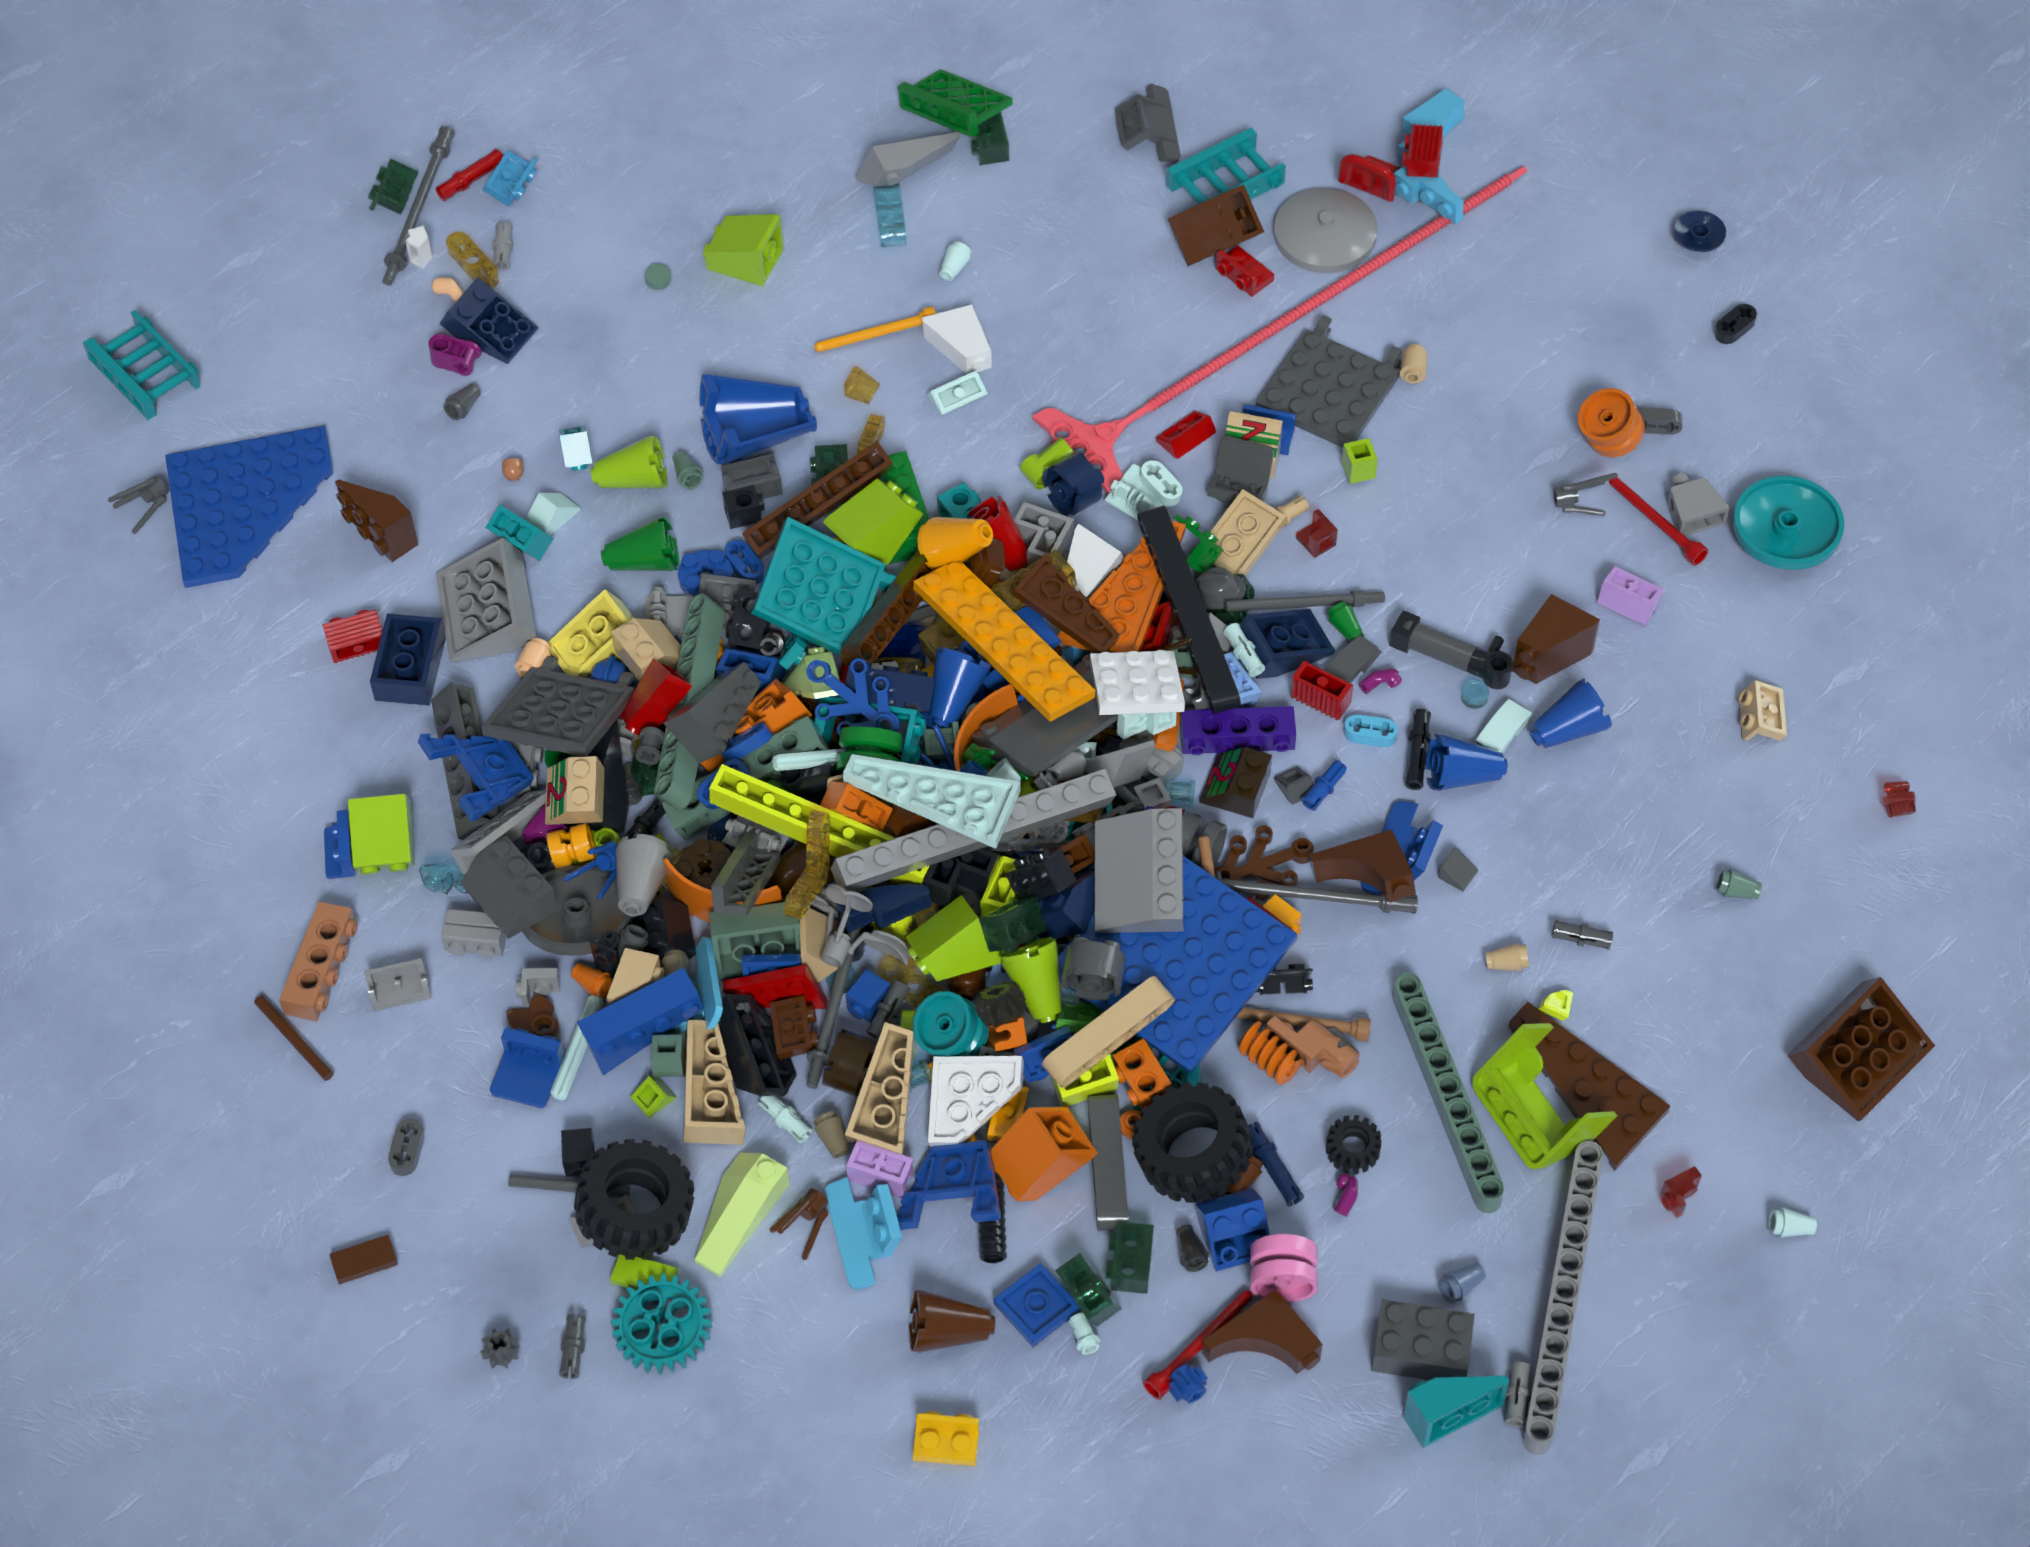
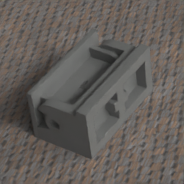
(758, 471)

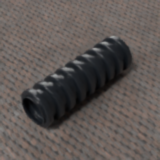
(992, 1233)

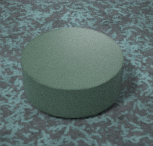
(657, 276)

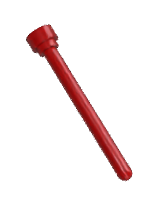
(1694, 551)
(1158, 1383)

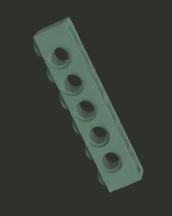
(801, 732)

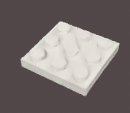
(1136, 682)

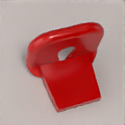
(1368, 175)

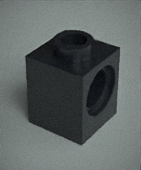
(742, 506)
(576, 1149)

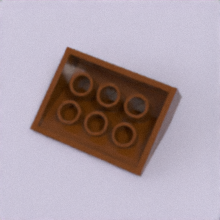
(1862, 1048)

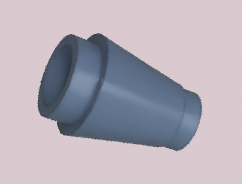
(1461, 1282)

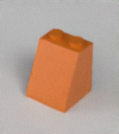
(1041, 1152)

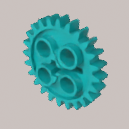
(635, 1317)

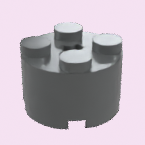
(1094, 968)

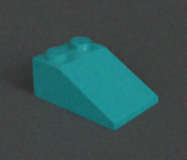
(1451, 1403)

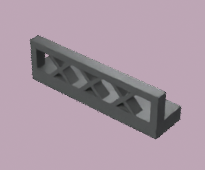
(736, 873)

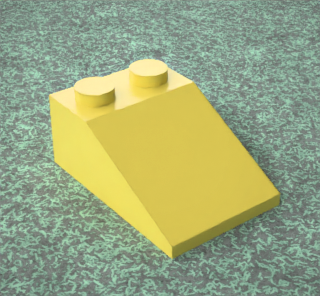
(588, 635)

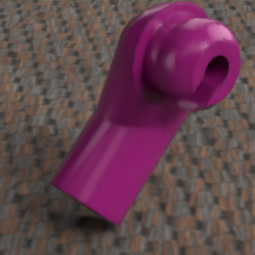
(1380, 676)
(1349, 1195)

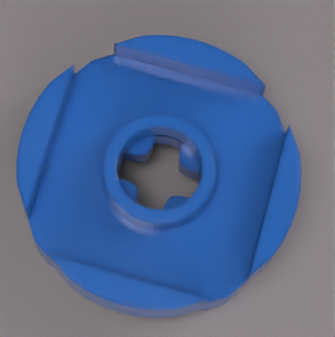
(698, 562)

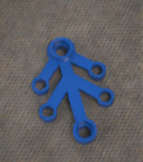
(858, 701)

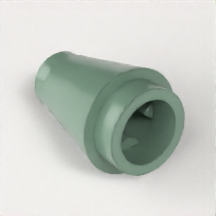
(687, 471)
(1737, 885)

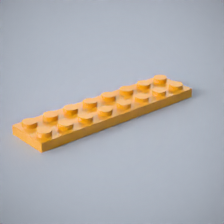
(1004, 640)

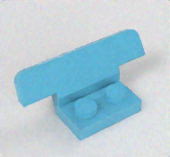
(706, 986)
(863, 1229)

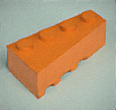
(775, 707)

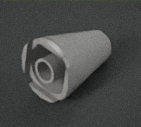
(639, 872)

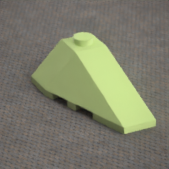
(798, 680)
(741, 1203)

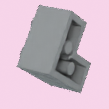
(1043, 531)

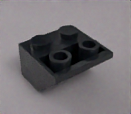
(667, 928)

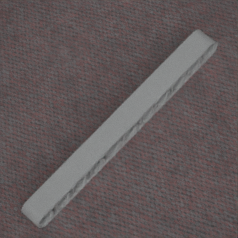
(1559, 1307)

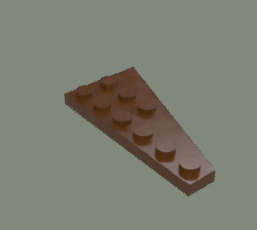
(1594, 1084)

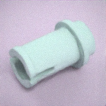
(1086, 1340)

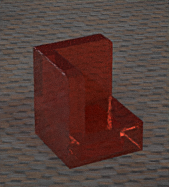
(1319, 535)

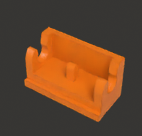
(1008, 1035)

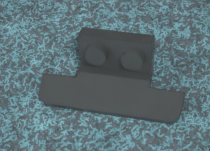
(1151, 119)

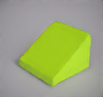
(652, 1096)

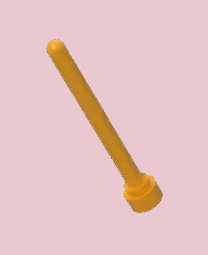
(874, 331)

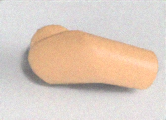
(446, 286)

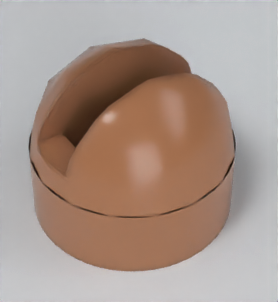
(512, 469)

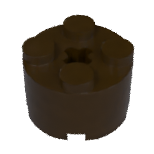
(701, 859)
(849, 1062)

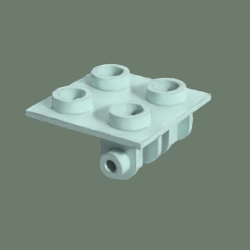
(1131, 495)

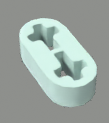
(1162, 482)

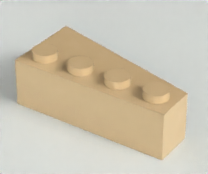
(709, 1094)
(884, 1097)

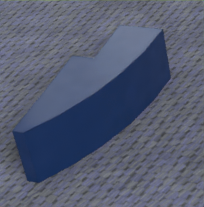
(889, 905)

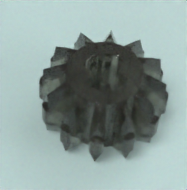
(1000, 1004)

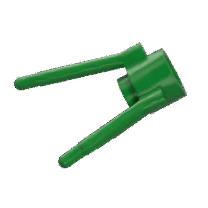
(982, 756)

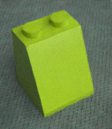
(746, 247)
(876, 520)
(381, 833)
(951, 943)

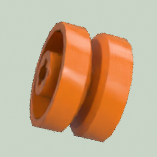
(1611, 422)

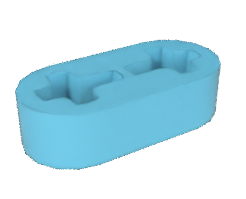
(1370, 730)

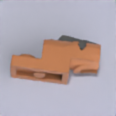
(1317, 1046)

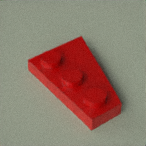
(779, 986)

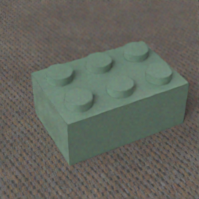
(758, 933)

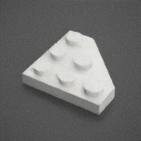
(969, 1093)

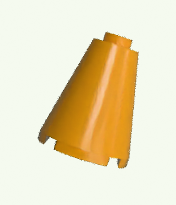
(952, 539)

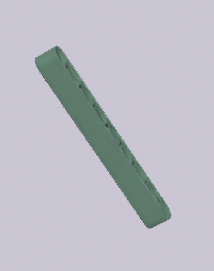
(697, 665)
(1448, 1103)

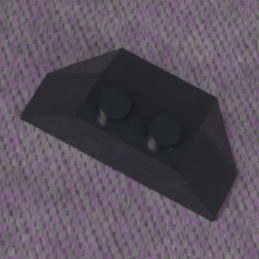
(752, 1048)

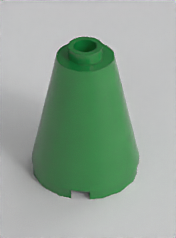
(643, 549)

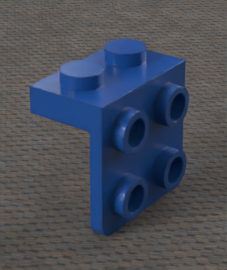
(527, 1067)

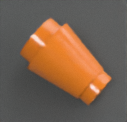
(592, 980)

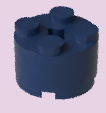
(1073, 484)

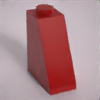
(654, 697)

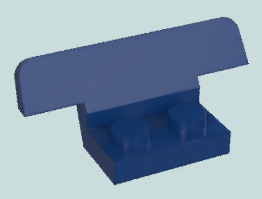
(1415, 843)

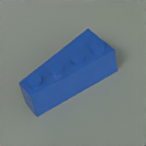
(629, 1023)

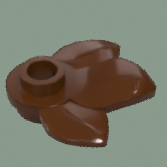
(536, 1018)

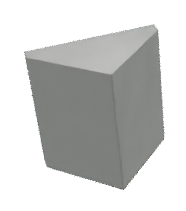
(1123, 764)

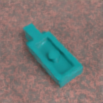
(793, 651)

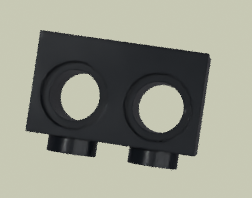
(743, 619)
(1041, 875)

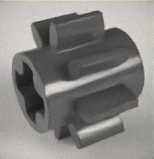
(498, 1341)

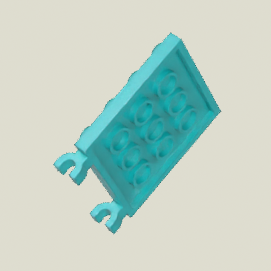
(818, 586)

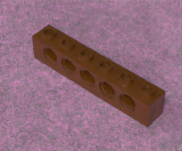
(820, 497)

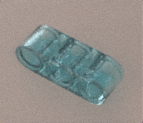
(890, 215)

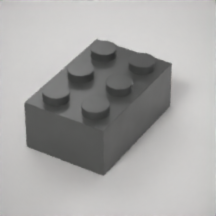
(1422, 1341)

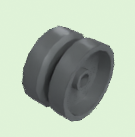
(1193, 829)

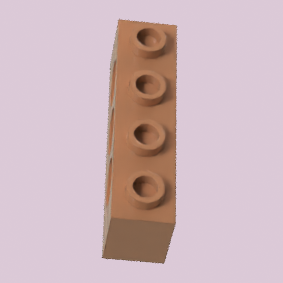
(326, 921)

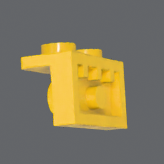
(946, 1438)

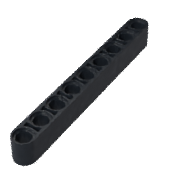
(1189, 610)

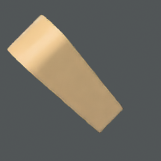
(1108, 1031)

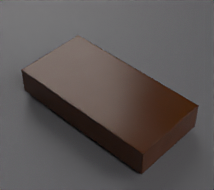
(363, 1259)

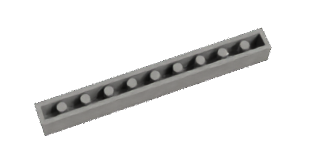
(942, 843)

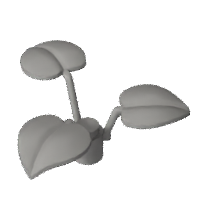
(838, 944)

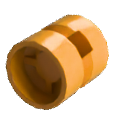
(570, 845)

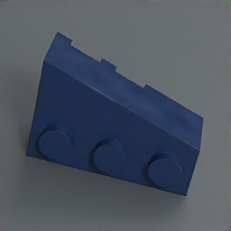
(906, 689)

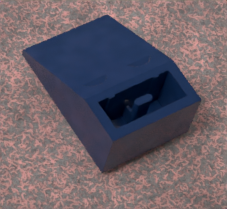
(488, 322)

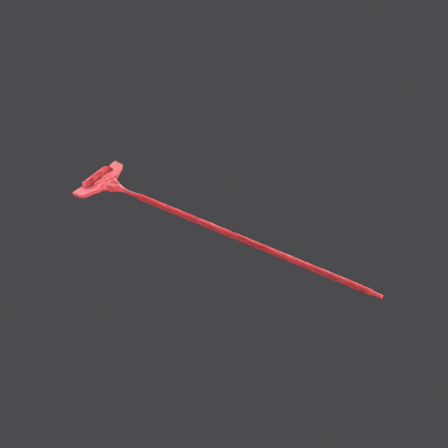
(1099, 439)

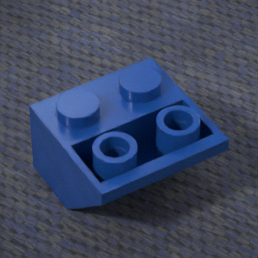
(765, 667)
(1231, 1226)

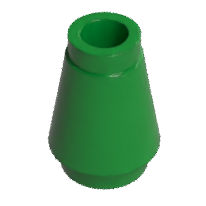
(1344, 620)

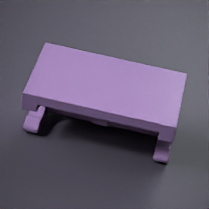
(1630, 595)
(878, 1166)

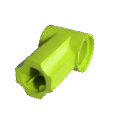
(1036, 464)

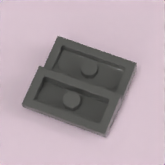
(722, 590)

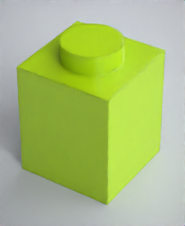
(1359, 461)

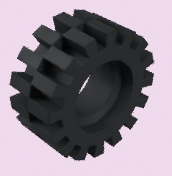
(1349, 1159)

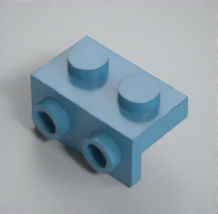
(509, 177)

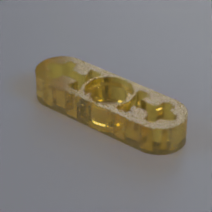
(471, 250)

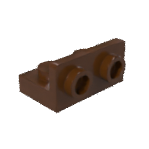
(793, 1027)

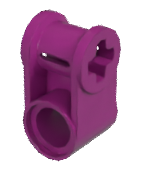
(453, 354)

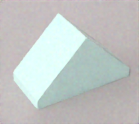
(551, 511)

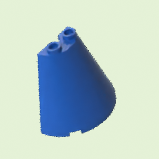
(750, 416)

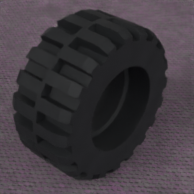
(1200, 1174)
(628, 1232)

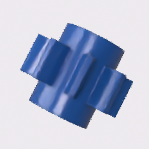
(1188, 1383)

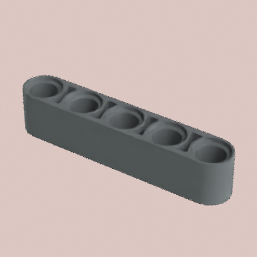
(1109, 1162)

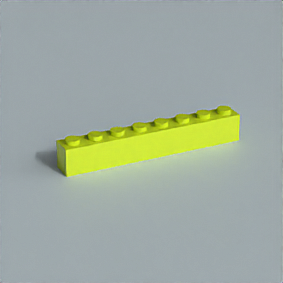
(790, 816)

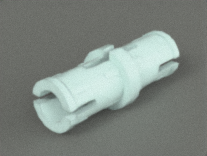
(1244, 650)
(786, 1118)

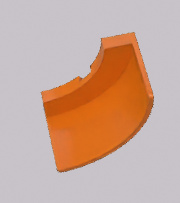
(984, 712)
(700, 899)

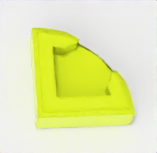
(1557, 1004)

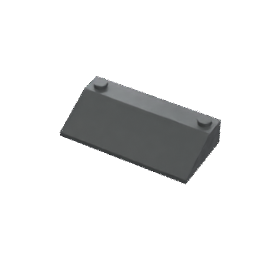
(1033, 741)

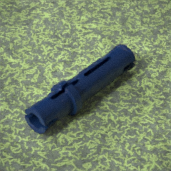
(1266, 1153)

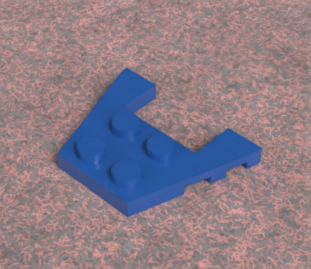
(491, 765)
(953, 1173)

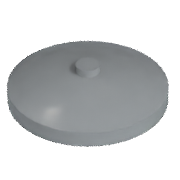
(1325, 230)

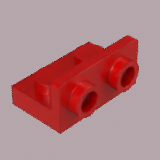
(1243, 270)

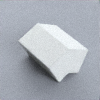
(418, 247)

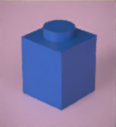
(866, 995)

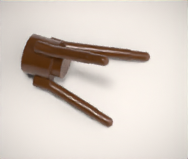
(809, 1207)

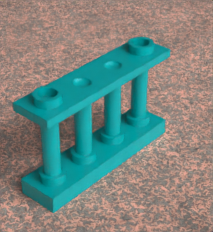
(1224, 155)
(130, 384)

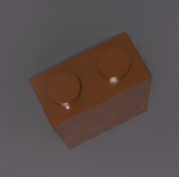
(1554, 640)

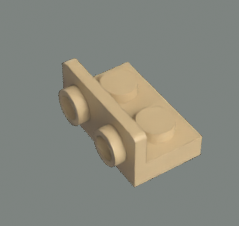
(1762, 711)

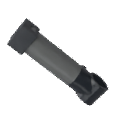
(1411, 634)

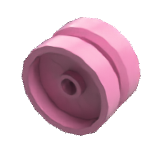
(1284, 1264)

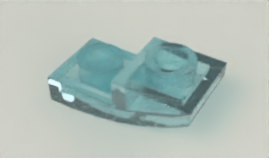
(442, 877)

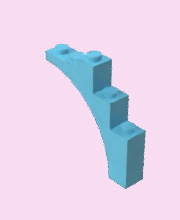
(1443, 110)

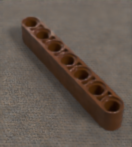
(887, 614)

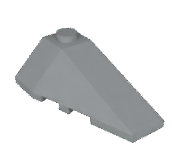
(898, 160)

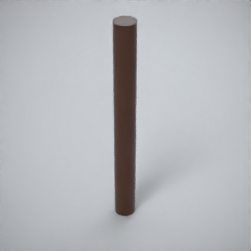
(294, 1038)

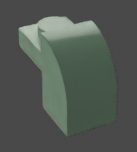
(668, 1054)

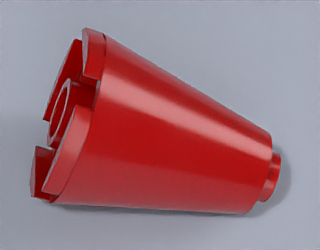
(1004, 530)

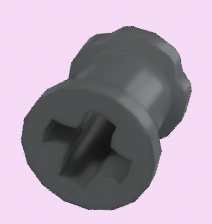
(651, 739)

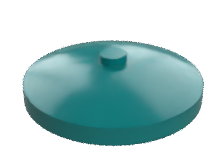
(1788, 522)

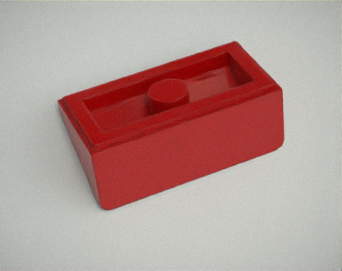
(1186, 434)

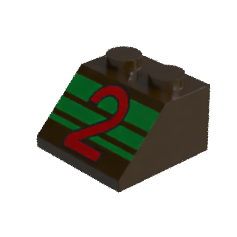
(1237, 781)

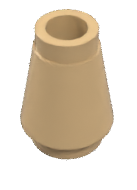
(1510, 958)

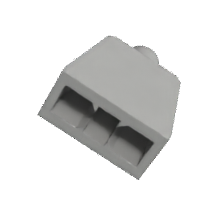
(1695, 505)

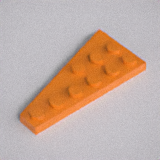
(1129, 598)

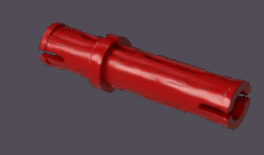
(461, 180)

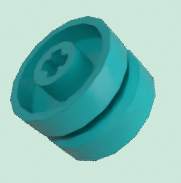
(949, 1026)

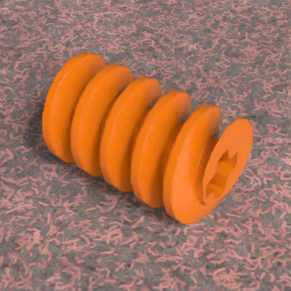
(1268, 1055)

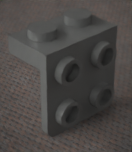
(1240, 467)

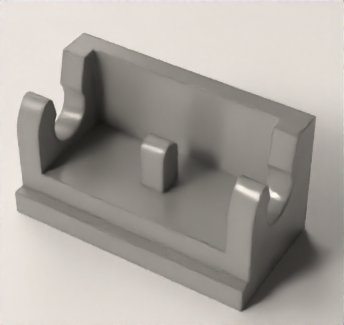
(397, 984)

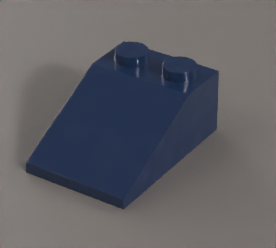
(1286, 640)
(1072, 908)

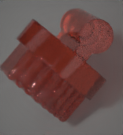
(1899, 799)

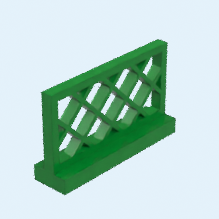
(949, 111)

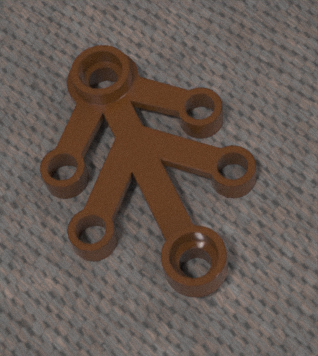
(1259, 866)

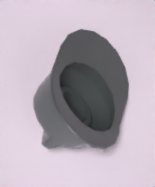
(1218, 586)

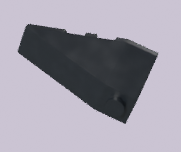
(615, 798)

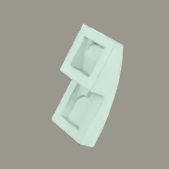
(1153, 722)
(1504, 726)

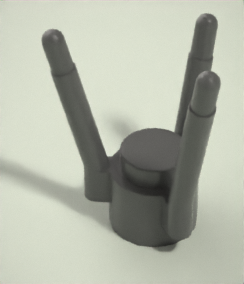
(150, 490)
(1568, 494)

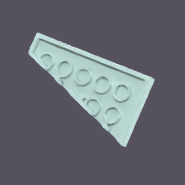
(955, 799)

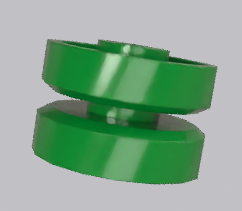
(868, 742)

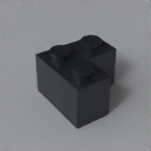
(967, 870)

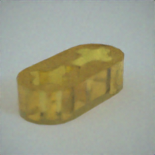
(872, 432)

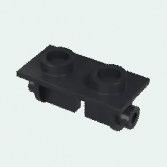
(605, 952)
(1294, 977)

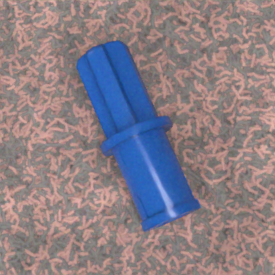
(1324, 785)

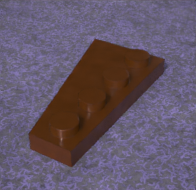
(1058, 602)

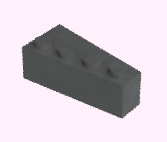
(714, 712)

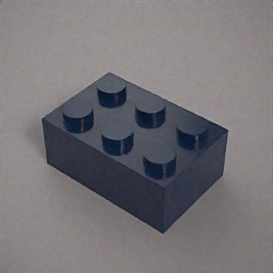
(408, 659)

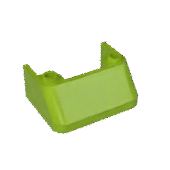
(1521, 1109)

